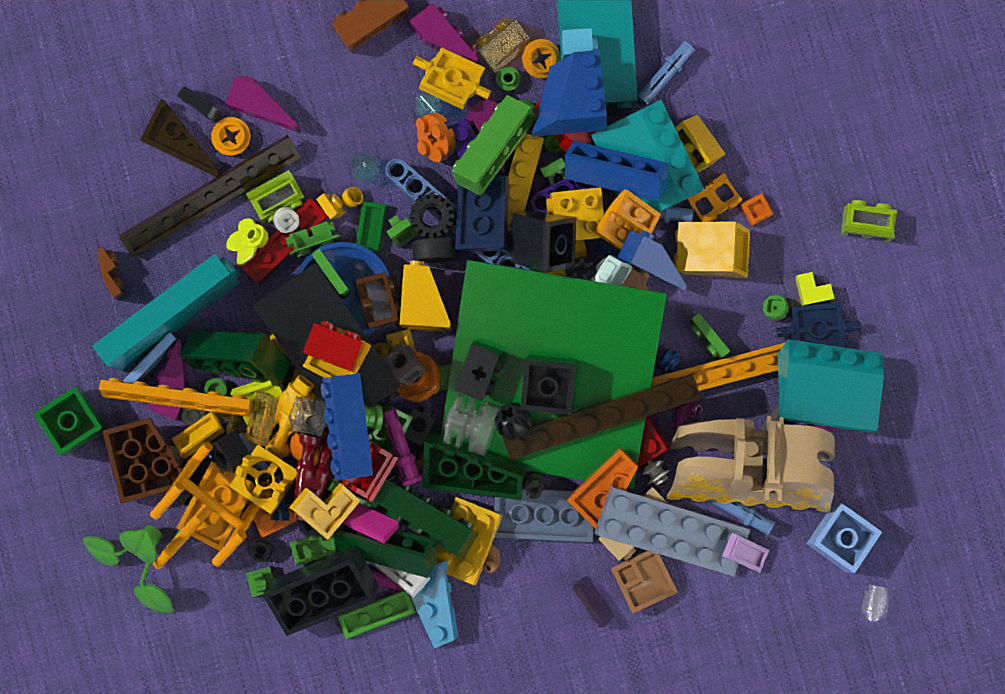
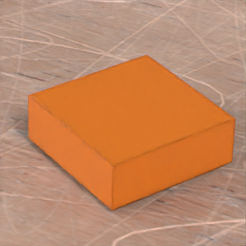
(756, 209)

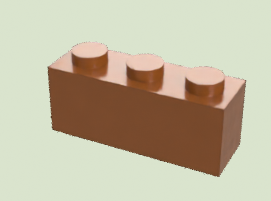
(367, 20)

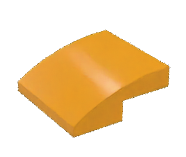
(626, 215)

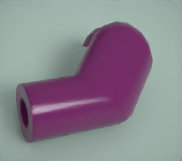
(686, 412)

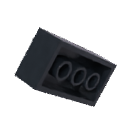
(321, 590)

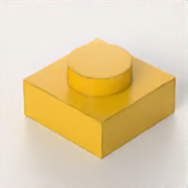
(331, 205)

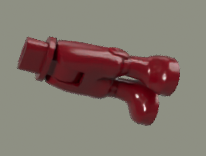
(310, 475)

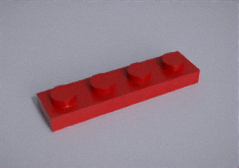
(276, 248)

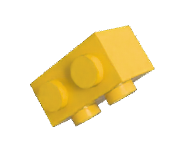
(699, 143)

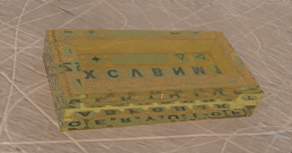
(261, 418)

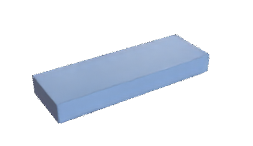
(151, 359)

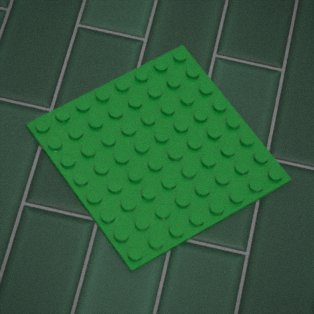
(551, 315)

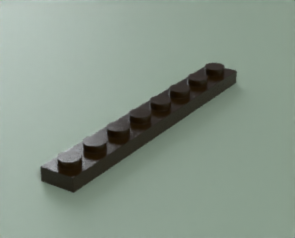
(209, 196)
(605, 416)

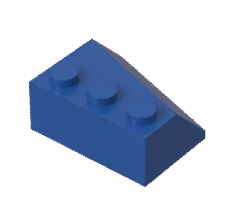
(573, 97)

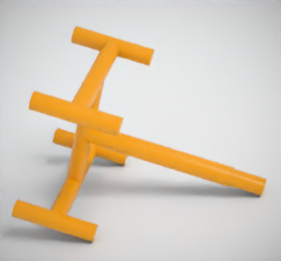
(210, 504)

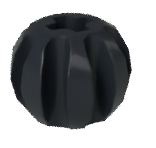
(512, 421)

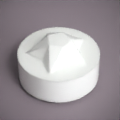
(286, 220)

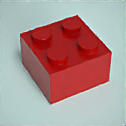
(334, 347)

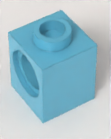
(577, 41)

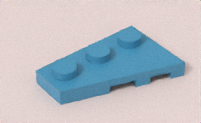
(435, 607)

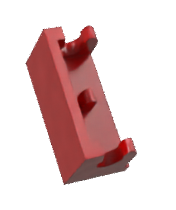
(382, 464)

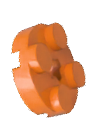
(434, 137)
(428, 383)

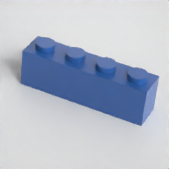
(616, 170)
(347, 426)

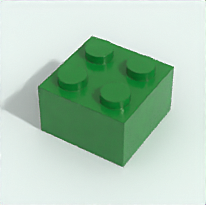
(70, 421)

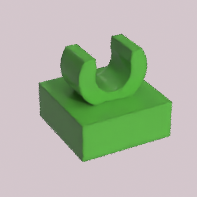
(551, 168)
(401, 231)
(259, 579)

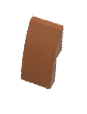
(108, 266)

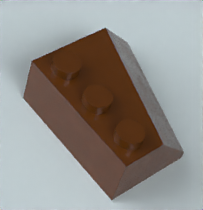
(140, 460)

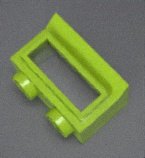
(276, 194)
(869, 220)

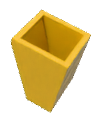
(712, 249)
(421, 300)

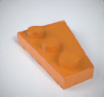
(592, 493)

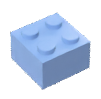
(844, 538)

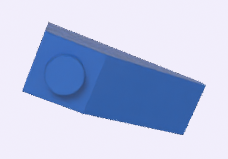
(649, 256)

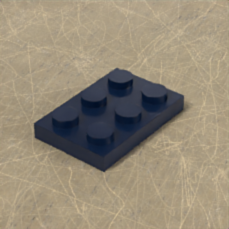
(483, 218)

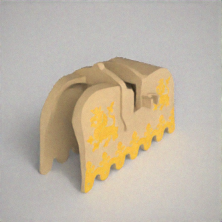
(793, 466)

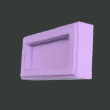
(745, 552)

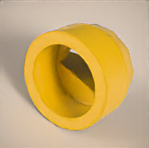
(352, 197)

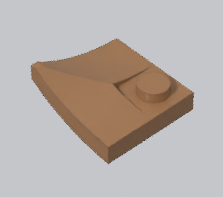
(644, 580)

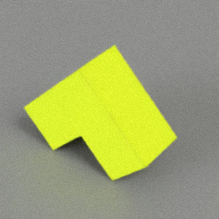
(811, 294)

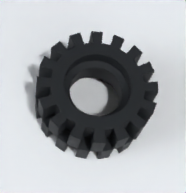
(422, 205)

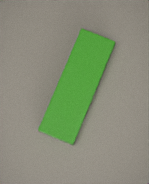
(376, 614)

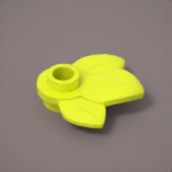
(247, 240)

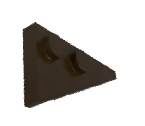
(172, 137)

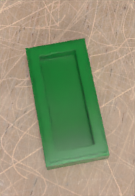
(371, 226)

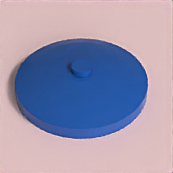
(350, 263)

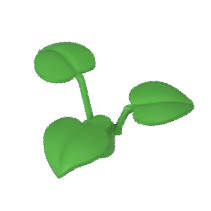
(143, 545)

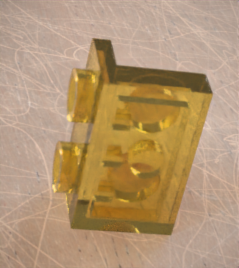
(502, 43)

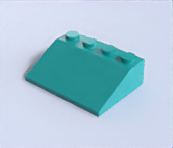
(653, 136)
(830, 385)

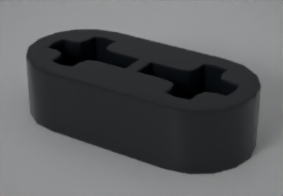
(198, 104)

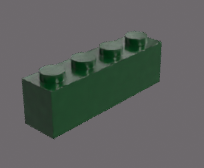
(401, 551)

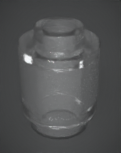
(875, 603)

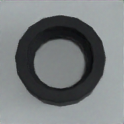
(435, 250)

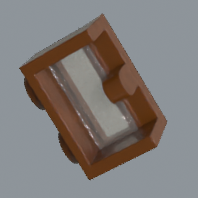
(377, 300)

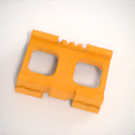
(718, 206)

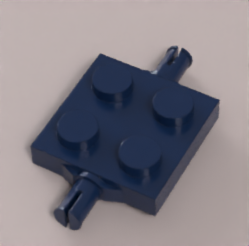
(819, 325)

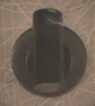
(190, 416)

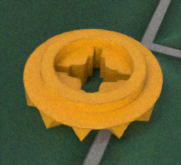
(530, 54)
(234, 125)

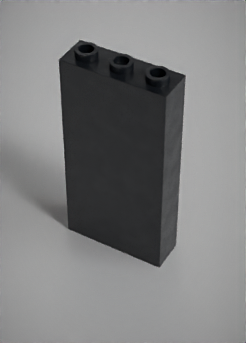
(310, 300)

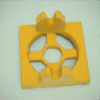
(280, 490)

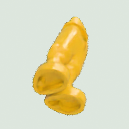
(279, 444)

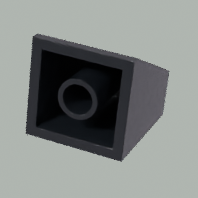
(543, 240)

